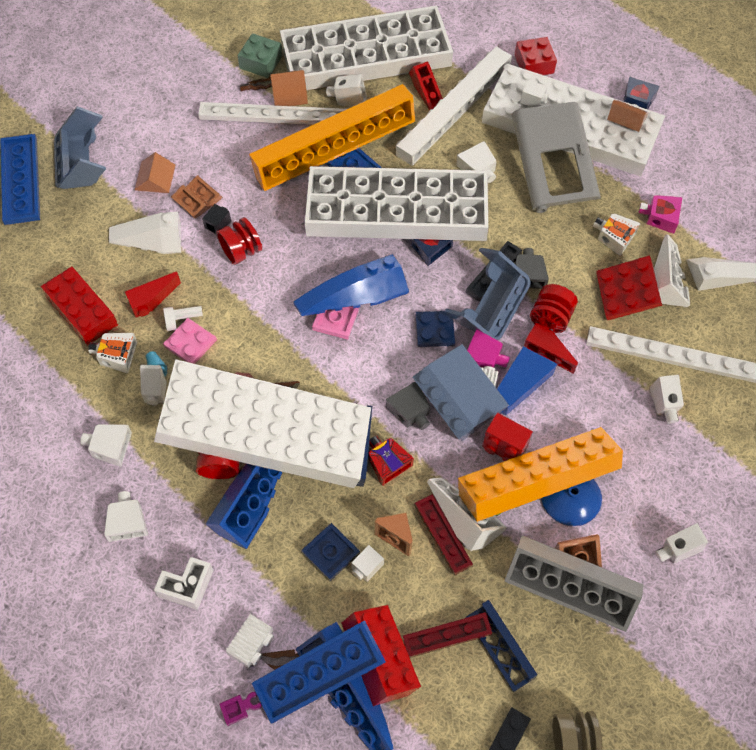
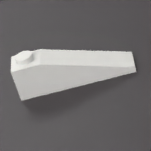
(154, 233)
(717, 273)
(669, 275)
(470, 532)

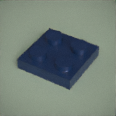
(434, 329)
(330, 552)

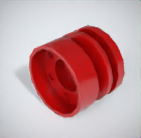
(239, 241)
(554, 307)
(216, 467)

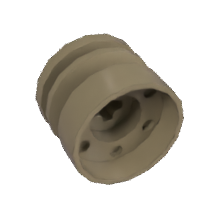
(581, 735)

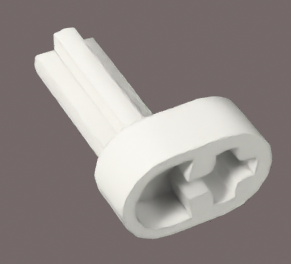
(172, 315)

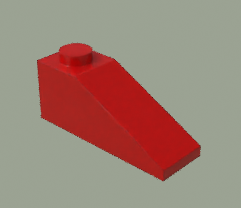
(426, 84)
(149, 295)
(547, 344)

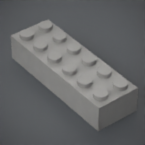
(574, 583)

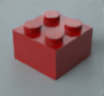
(536, 56)
(506, 438)

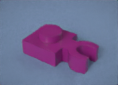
(236, 708)

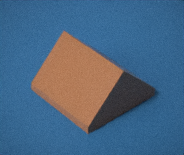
(627, 115)
(155, 174)
(395, 531)
(585, 548)

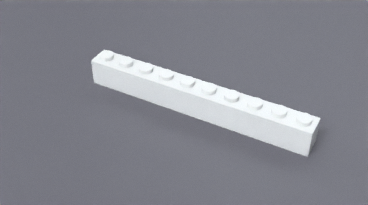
(452, 106)

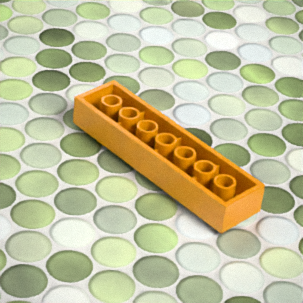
(539, 473)

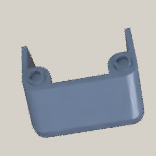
(72, 150)
(500, 300)

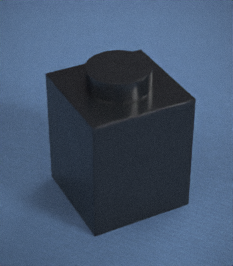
(216, 218)

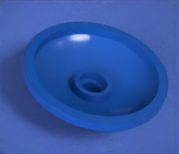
(574, 509)

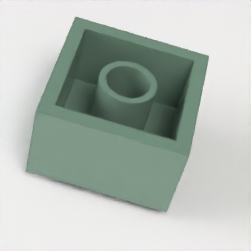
(260, 55)

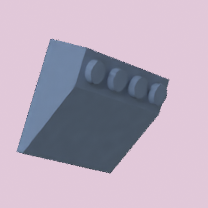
(460, 392)

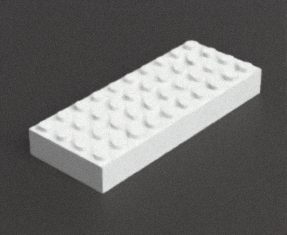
(367, 46)
(607, 141)
(397, 203)
(264, 424)

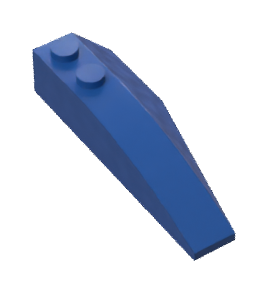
(364, 284)
(244, 505)
(354, 700)

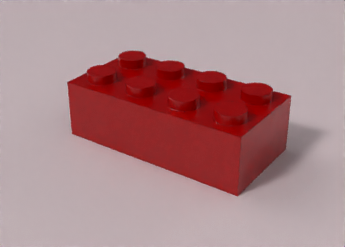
(79, 305)
(397, 675)

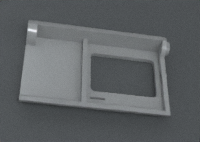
(549, 130)

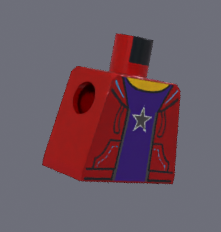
(388, 459)

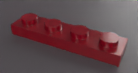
(443, 534)
(447, 635)

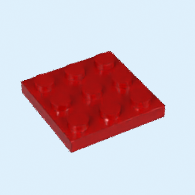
(629, 288)

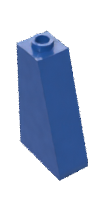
(524, 377)

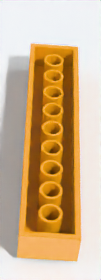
(333, 137)

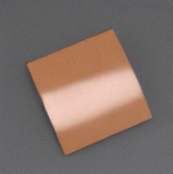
(289, 88)
(196, 197)

